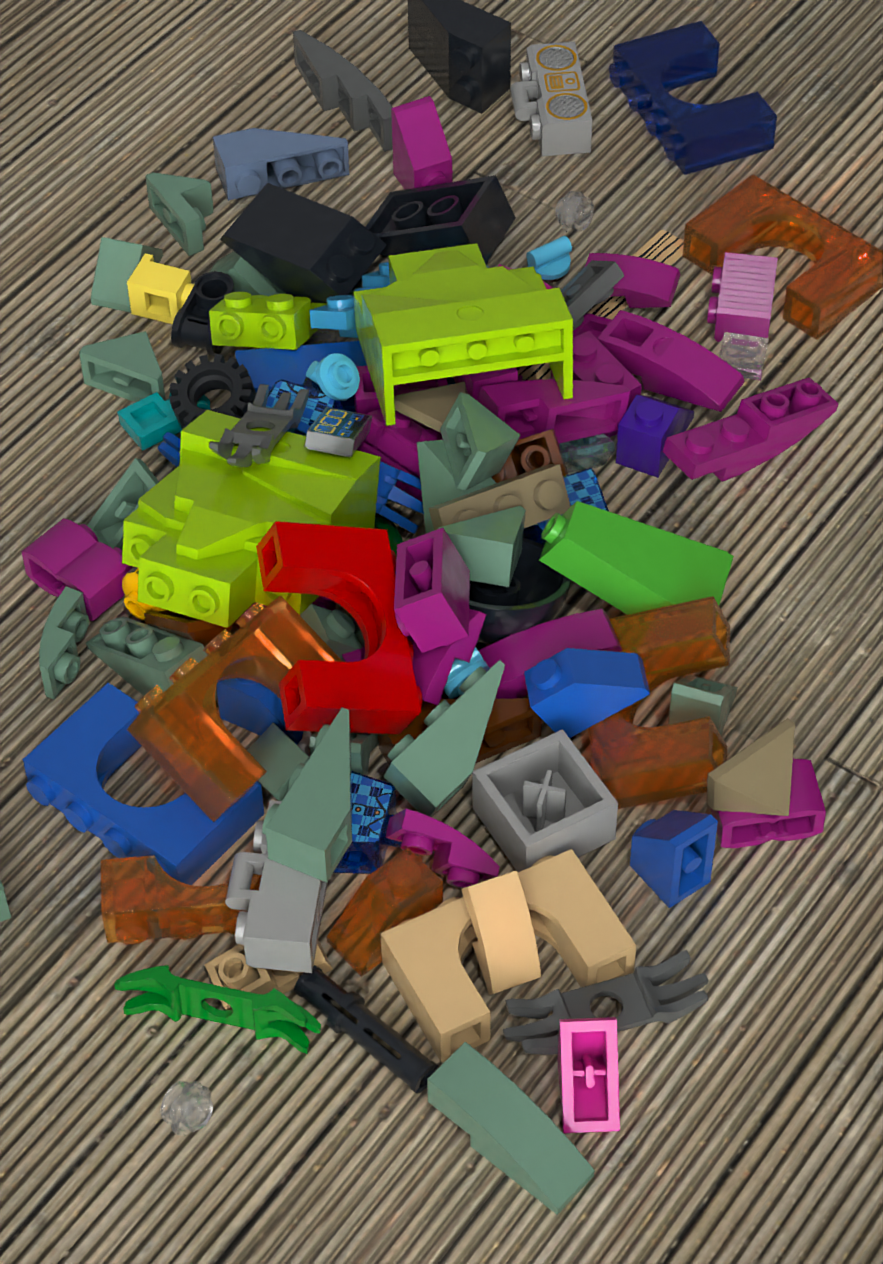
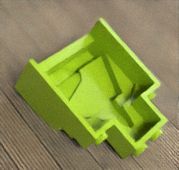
(458, 319)
(205, 518)

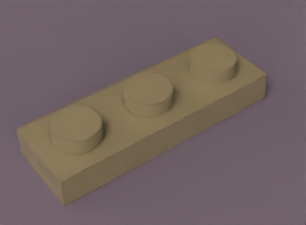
(537, 491)

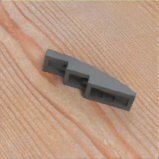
(342, 85)

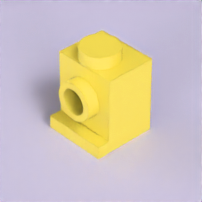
(158, 290)

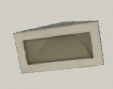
(429, 405)
(757, 776)

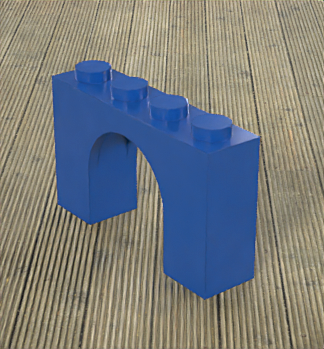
(81, 756)

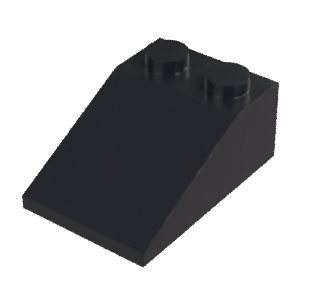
(462, 50)
(444, 217)
(303, 244)

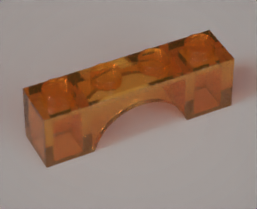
(148, 903)

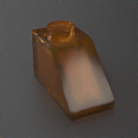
(384, 900)

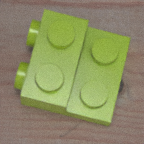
(262, 321)

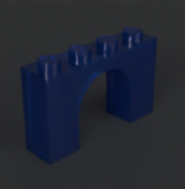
(690, 133)

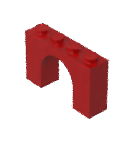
(359, 574)

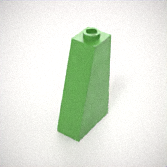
(632, 561)

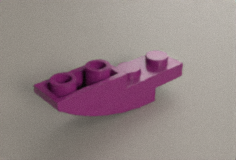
(665, 359)
(758, 432)

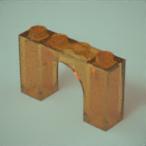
(762, 216)
(183, 722)
(675, 758)

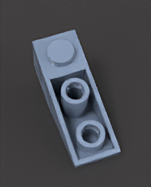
(285, 159)

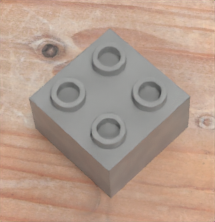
(544, 802)

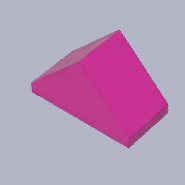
(589, 1075)

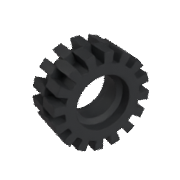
(210, 377)

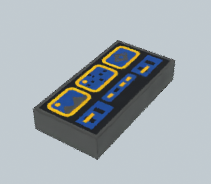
(338, 432)

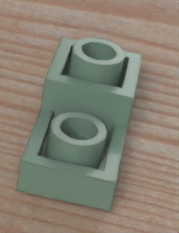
(58, 649)
(279, 758)

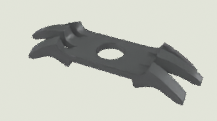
(259, 444)
(637, 992)

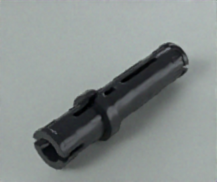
(320, 990)

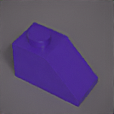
(645, 430)

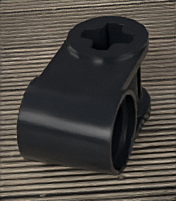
(192, 321)

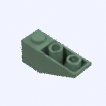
(143, 652)
(444, 756)
(315, 817)

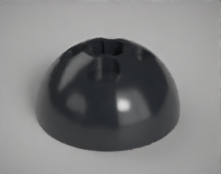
(531, 598)

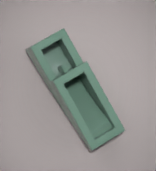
(508, 1128)

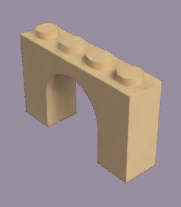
(564, 910)

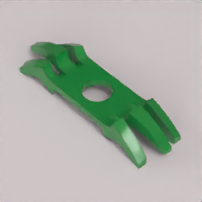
(175, 996)

